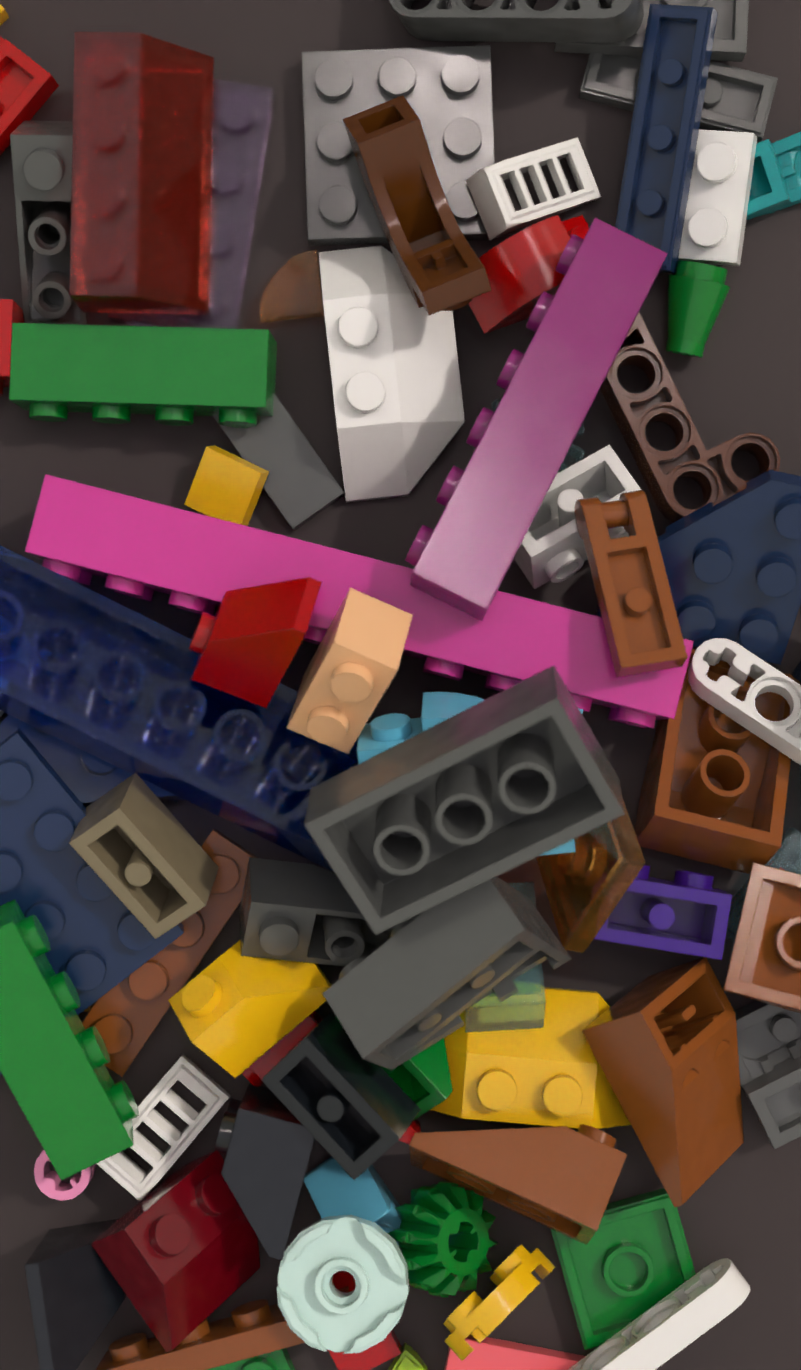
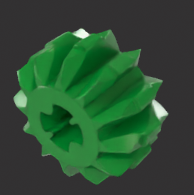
(444, 1238)

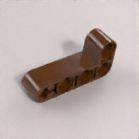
(689, 457)

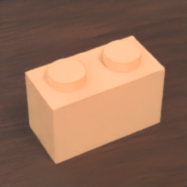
(350, 671)

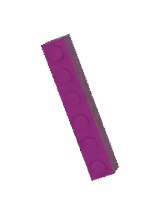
(536, 419)

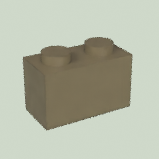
(145, 856)

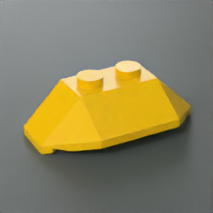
(536, 1072)

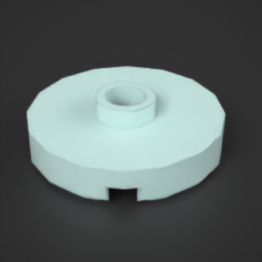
(322, 1312)

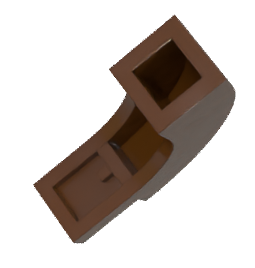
(413, 208)

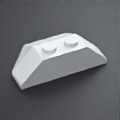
(389, 374)

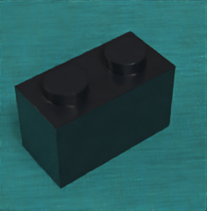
(341, 1097)

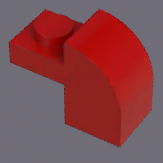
(522, 270)

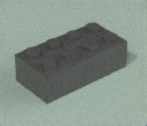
(464, 801)

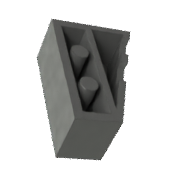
(437, 968)

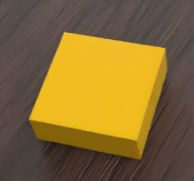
(226, 486)

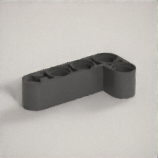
(517, 21)

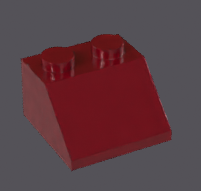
(181, 1250)

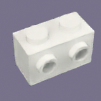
(552, 543)

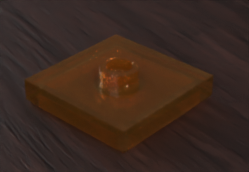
(591, 881)

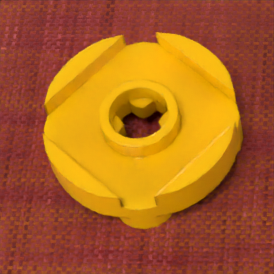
(513, 1284)

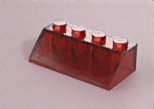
(141, 175)

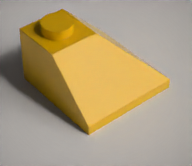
(247, 1005)

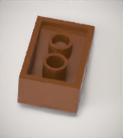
(713, 784)
(768, 940)
(536, 1172)

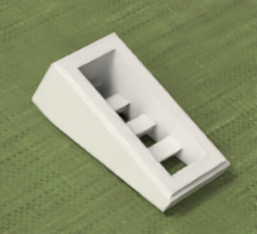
(494, 201)
(129, 1173)

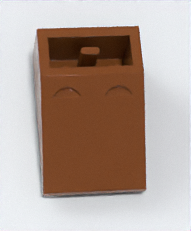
(675, 1072)

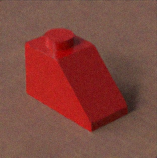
(253, 638)

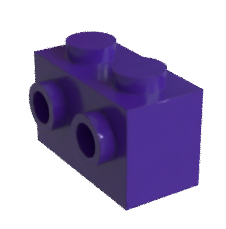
(671, 915)

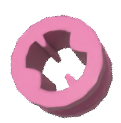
(51, 1184)

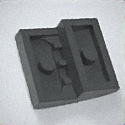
(771, 1068)

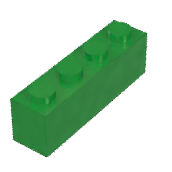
(143, 372)
(52, 1059)

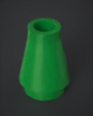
(693, 305)

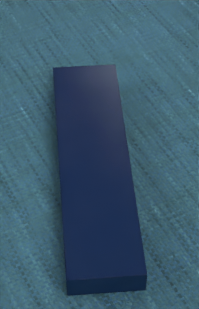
(666, 126)

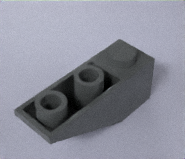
(43, 219)
(302, 916)

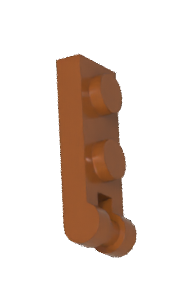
(631, 584)

